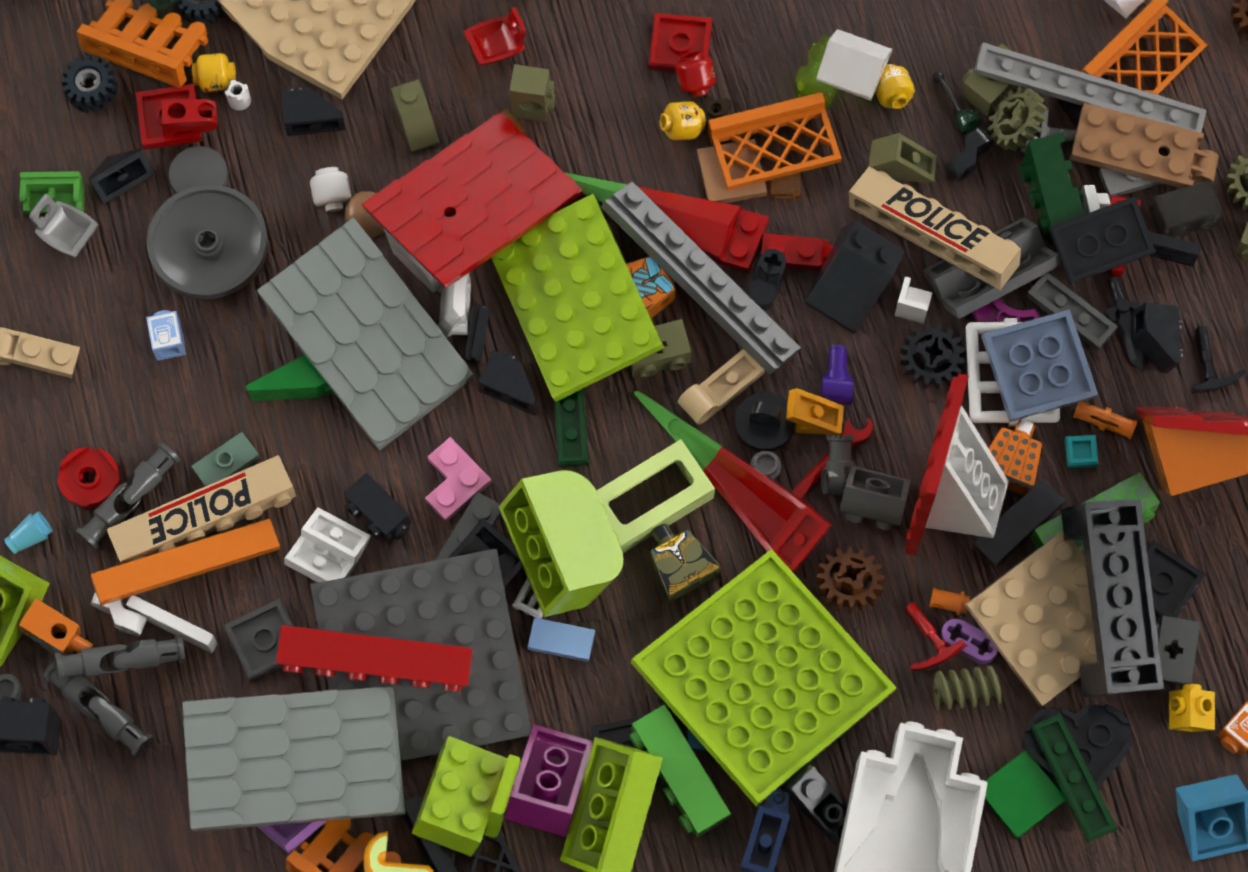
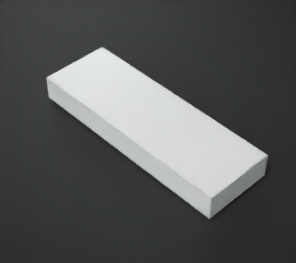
(172, 623)

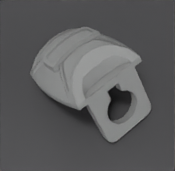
(63, 226)

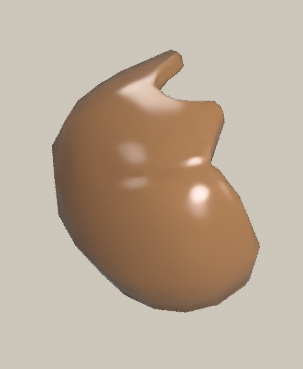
(366, 221)

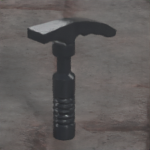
(1206, 358)

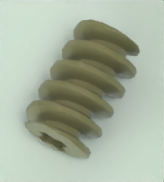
(966, 687)

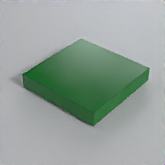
(1022, 794)

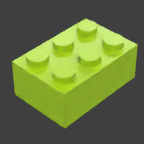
(459, 796)

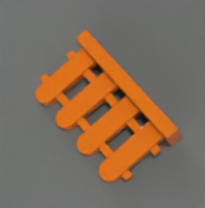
(141, 55)
(317, 852)

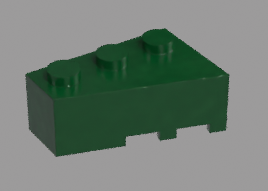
(1050, 183)

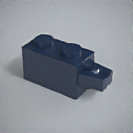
(767, 834)

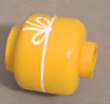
(894, 87)

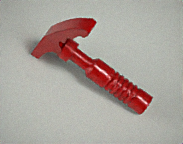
(945, 653)

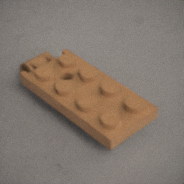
(1133, 144)

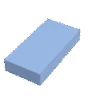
(561, 639)

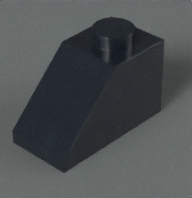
(309, 113)
(507, 382)

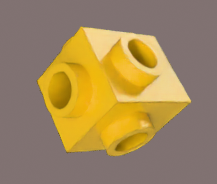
(1192, 709)

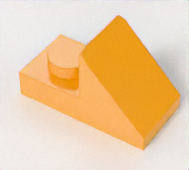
(814, 413)

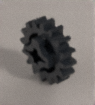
(919, 353)

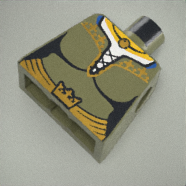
(681, 563)

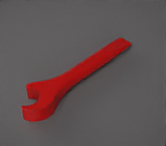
(814, 475)

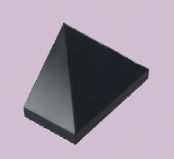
(120, 173)

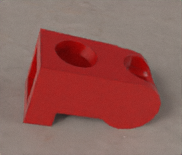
(188, 116)

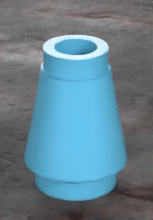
(29, 532)

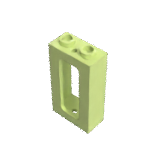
(667, 512)

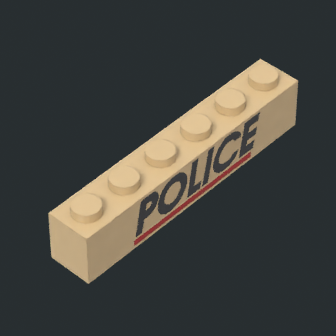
(935, 227)
(204, 511)

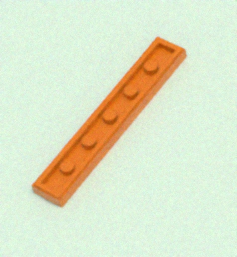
(185, 561)

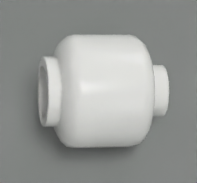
(330, 189)

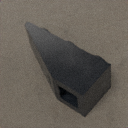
(817, 802)

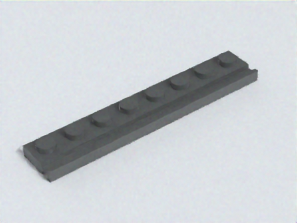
(701, 277)

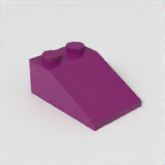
(548, 780)

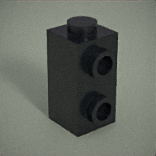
(381, 512)

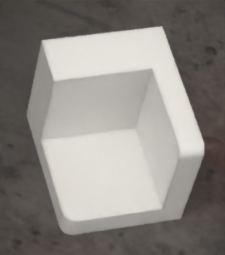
(912, 302)

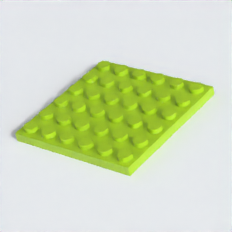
(763, 676)

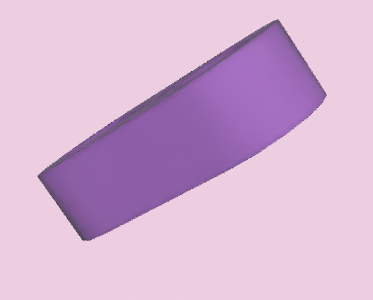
(973, 635)

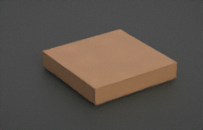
(713, 178)

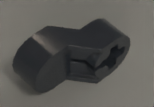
(973, 146)
(770, 266)

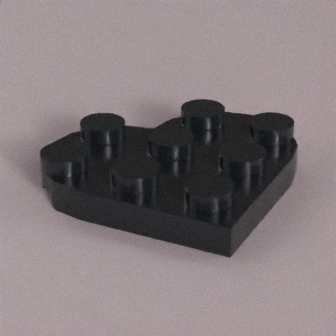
(1099, 733)

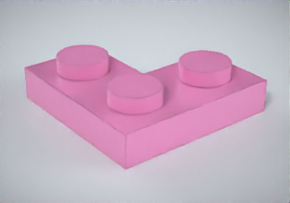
(462, 480)

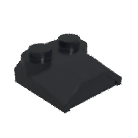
(485, 538)

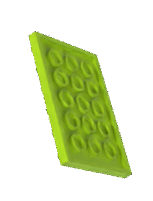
(576, 299)

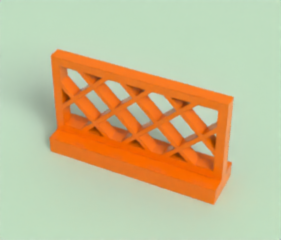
(1130, 36)
(761, 121)

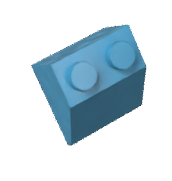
(1214, 816)

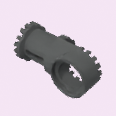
(839, 456)

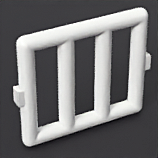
(976, 387)

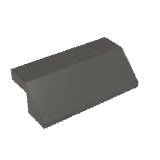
(965, 293)

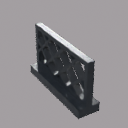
(436, 854)

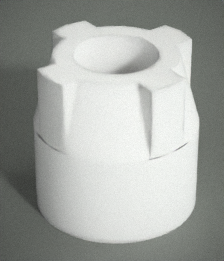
(240, 101)

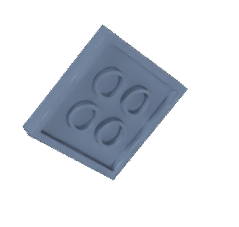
(1039, 365)

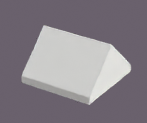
(853, 64)

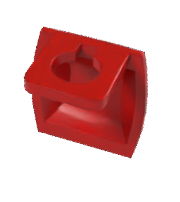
(496, 38)

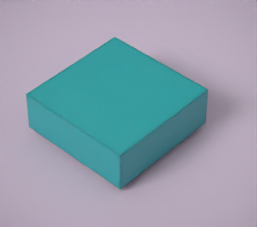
(1081, 451)

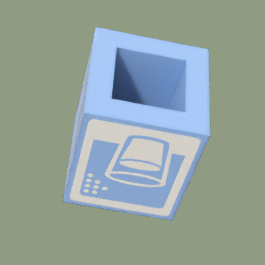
(166, 335)

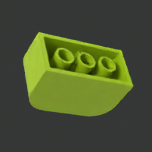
(562, 539)

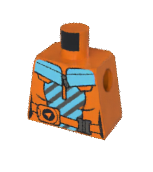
(653, 284)
(43, 623)

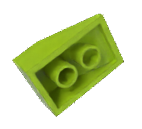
(17, 594)

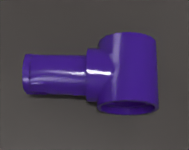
(836, 383)

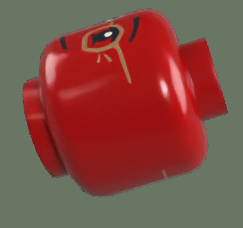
(695, 73)

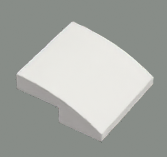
(327, 548)

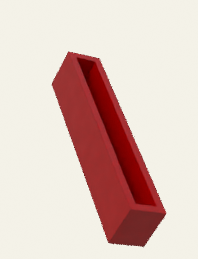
(374, 656)

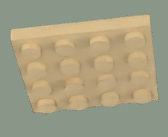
(1041, 618)

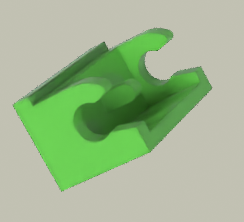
(61, 186)

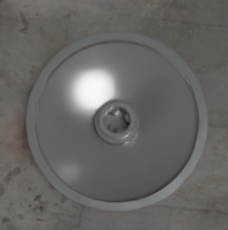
(207, 241)

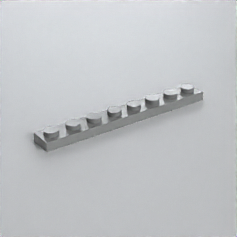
(1083, 88)

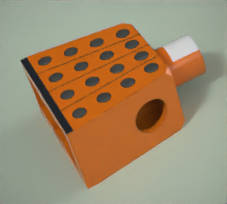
(1017, 456)

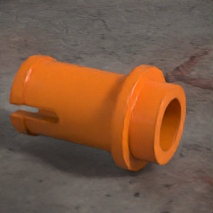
(949, 601)

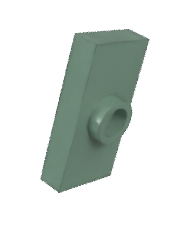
(226, 460)

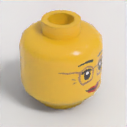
(213, 72)
(682, 120)

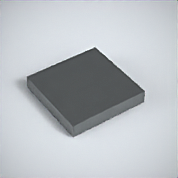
(257, 638)

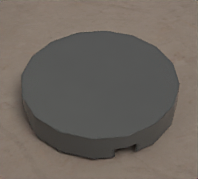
(197, 167)

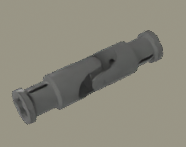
(140, 482)
(135, 655)
(112, 719)

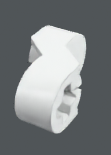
(124, 619)

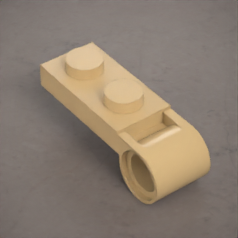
(37, 352)
(721, 387)

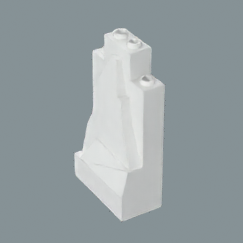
(912, 807)

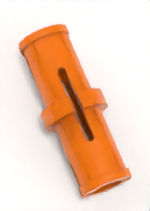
(1105, 419)

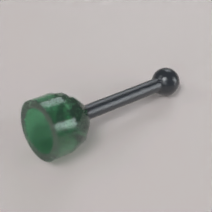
(965, 119)

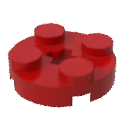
(71, 477)

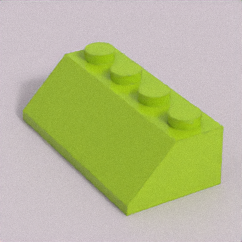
(611, 808)

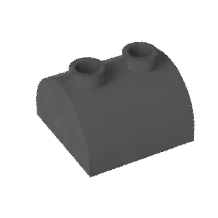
(874, 497)

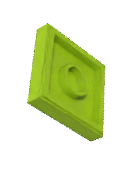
(502, 796)

